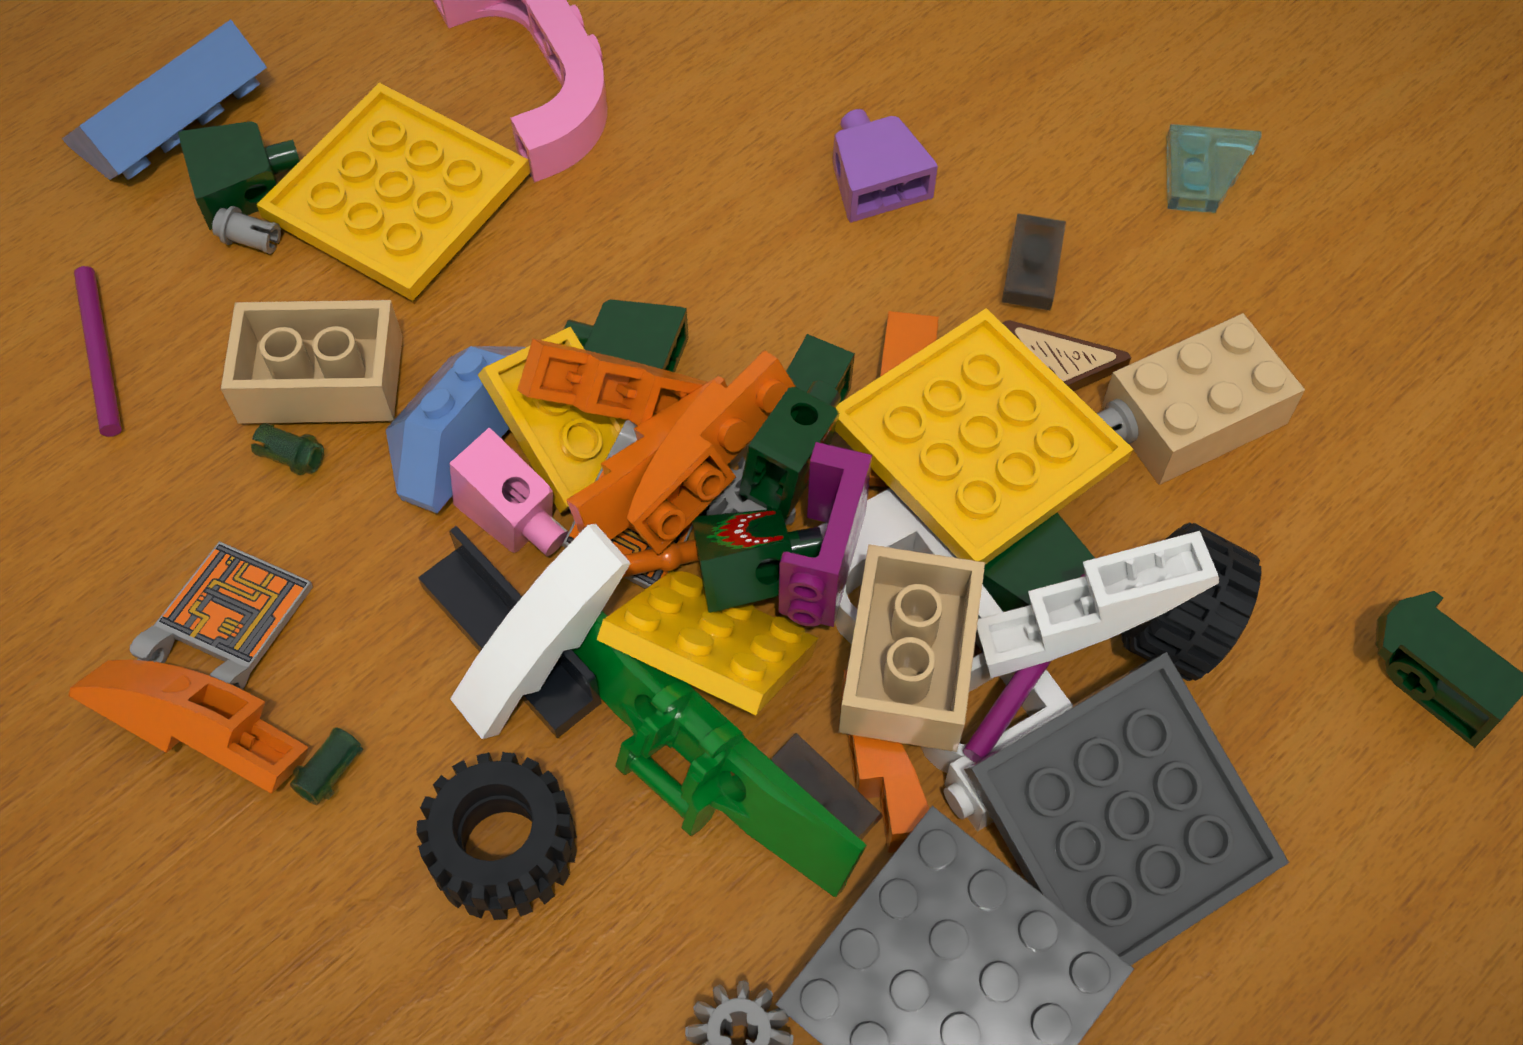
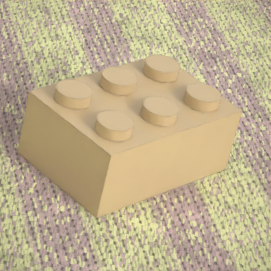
(312, 361)
(1205, 397)
(912, 648)

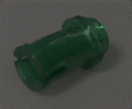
(299, 453)
(325, 767)

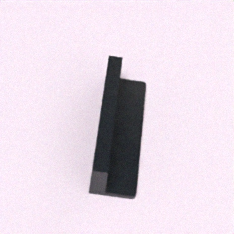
(478, 602)

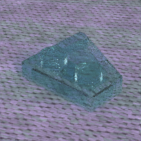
(1205, 164)

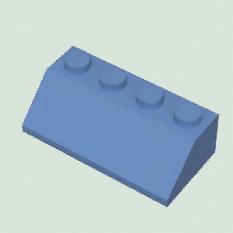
(167, 102)

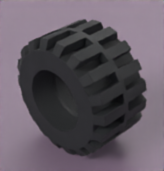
(1208, 625)
(482, 792)

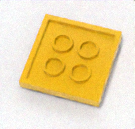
(725, 652)

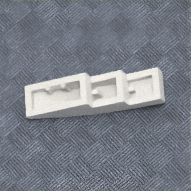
(1107, 601)
(536, 631)

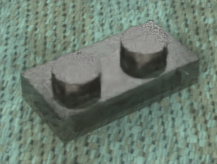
(1034, 262)
(827, 786)

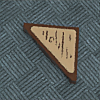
(1070, 358)

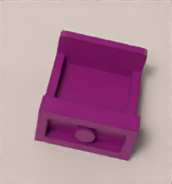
(836, 495)

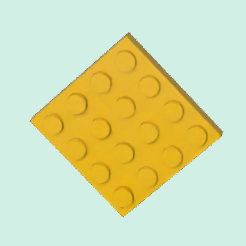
(394, 190)
(980, 438)

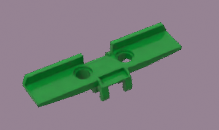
(756, 797)

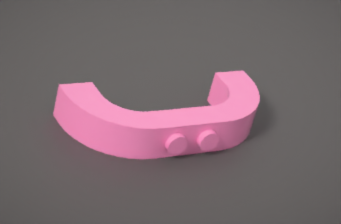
(575, 118)

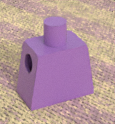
(880, 166)

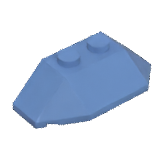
(441, 424)

